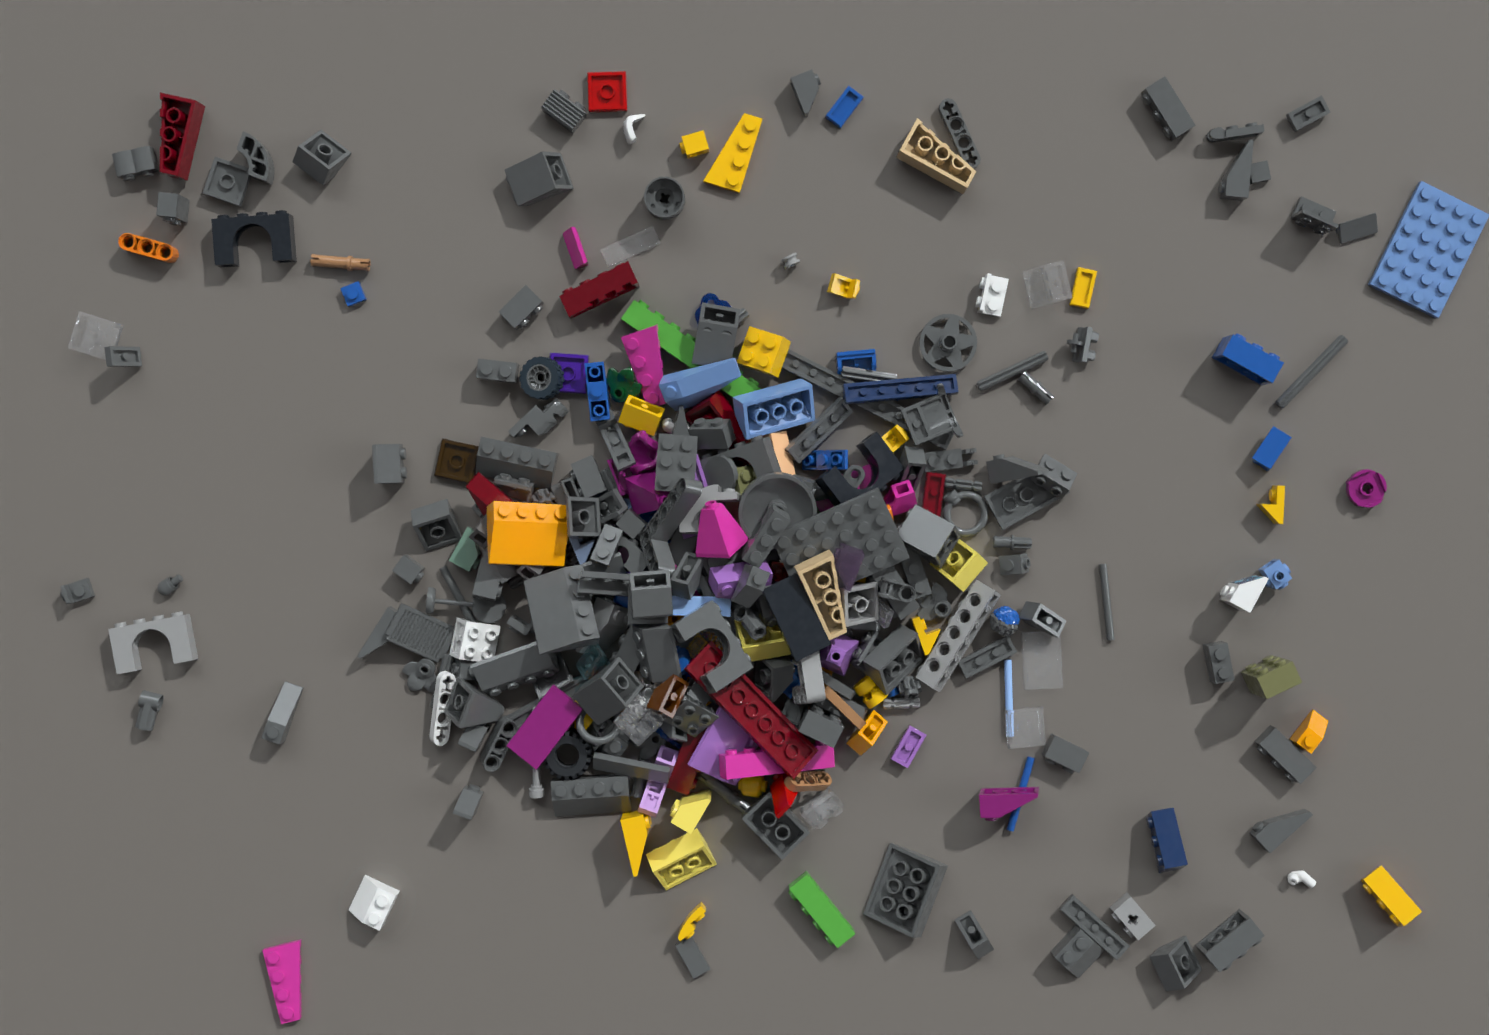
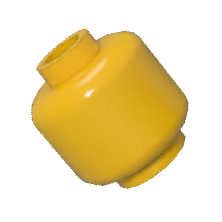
(753, 786)

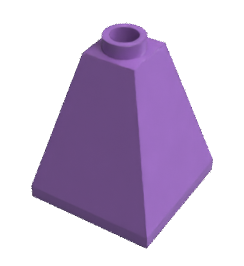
(845, 647)

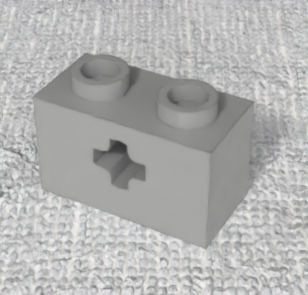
(1139, 925)

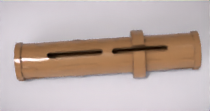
(349, 263)

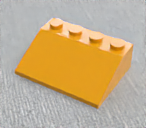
(526, 534)

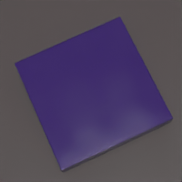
(573, 370)

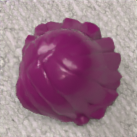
(644, 452)

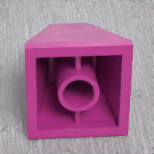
(718, 532)

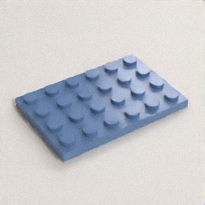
(1428, 249)

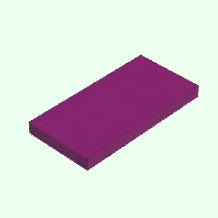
(545, 727)

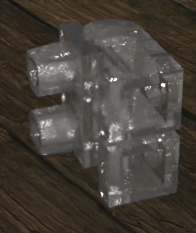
(633, 726)

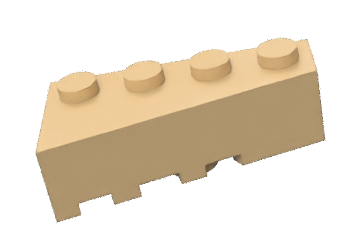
(935, 158)
(822, 588)

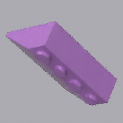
(718, 737)

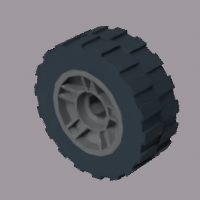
(532, 374)

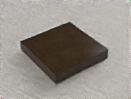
(456, 461)

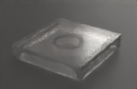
(1025, 727)

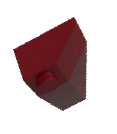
(718, 407)
(485, 492)

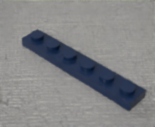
(898, 389)

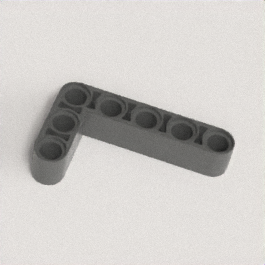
(666, 521)

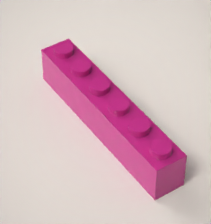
(757, 763)

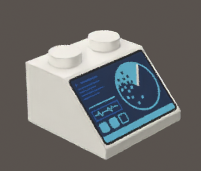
(1244, 592)

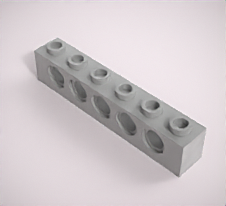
(958, 646)

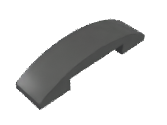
(616, 443)

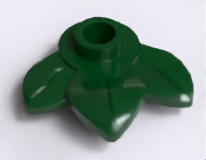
(624, 382)

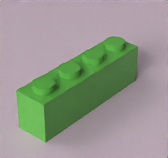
(821, 909)

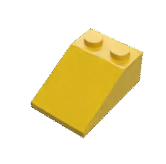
(635, 831)

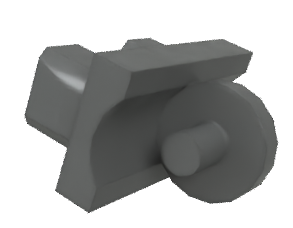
(1081, 344)

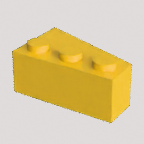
(1390, 897)

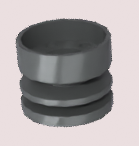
(665, 186)

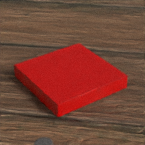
(607, 91)

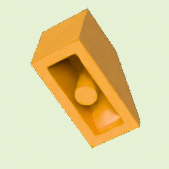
(1310, 732)
(864, 739)

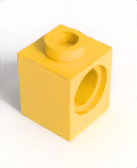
(694, 144)

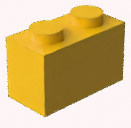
(641, 415)

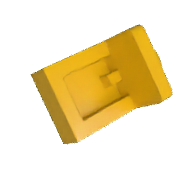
(843, 286)
(895, 437)

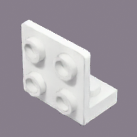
(474, 640)

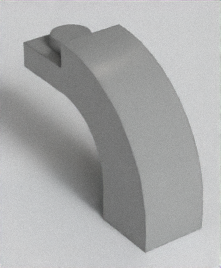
(713, 492)

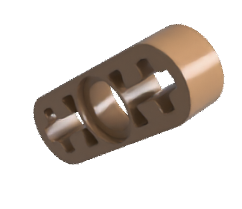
(844, 708)
(813, 776)

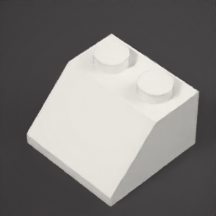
(373, 902)

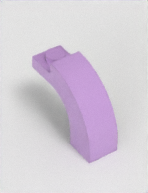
(655, 790)

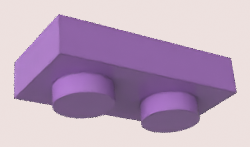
(908, 746)

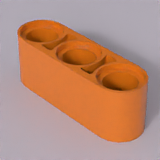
(139, 247)

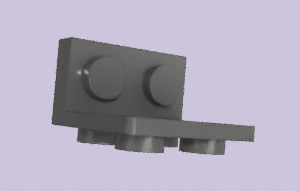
(1314, 216)

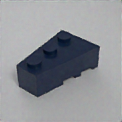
(1166, 840)

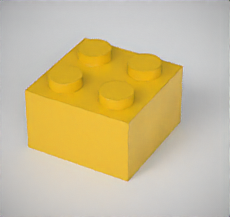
(763, 351)

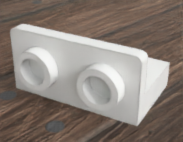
(992, 295)

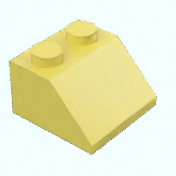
(962, 565)

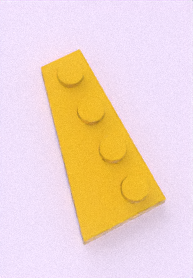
(734, 159)

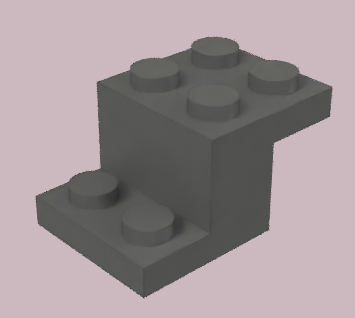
(675, 460)

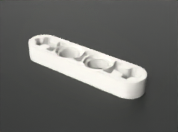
(439, 708)

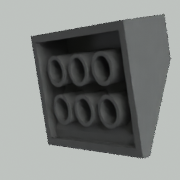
(559, 613)
(905, 890)

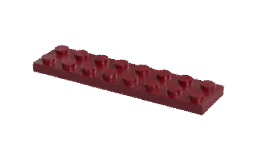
(756, 715)

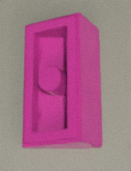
(575, 248)

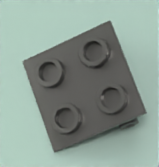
(692, 716)

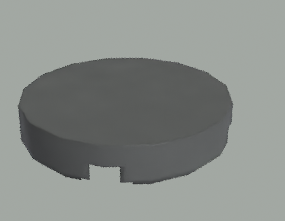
(721, 471)

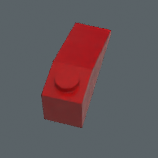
(781, 795)

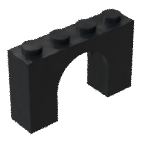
(228, 230)
(883, 467)

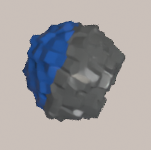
(1004, 621)

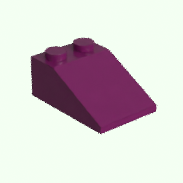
(1001, 801)

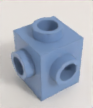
(1277, 574)

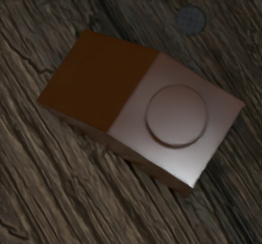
(668, 696)

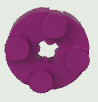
(1376, 492)

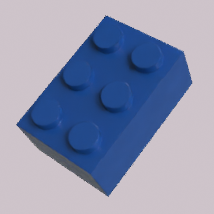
(1248, 359)

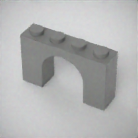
(126, 637)

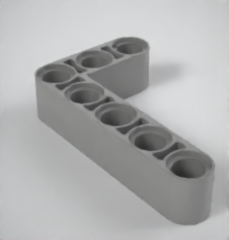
(811, 681)

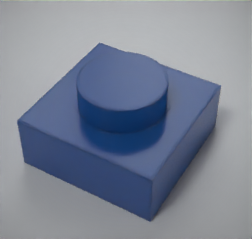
(353, 294)

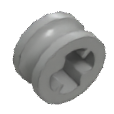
(790, 260)

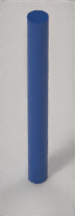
(1023, 783)

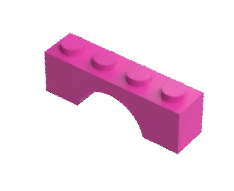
(900, 497)

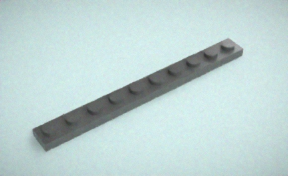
(833, 383)

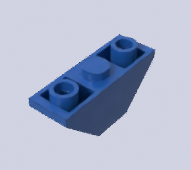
(597, 391)
(826, 459)

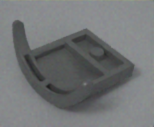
(931, 418)

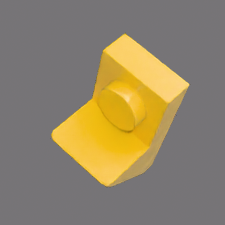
(1275, 510)
(926, 639)

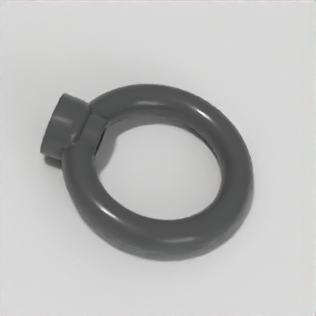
(953, 498)
(595, 740)

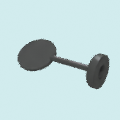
(483, 610)

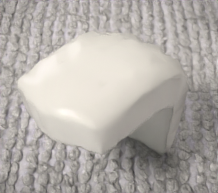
(628, 128)

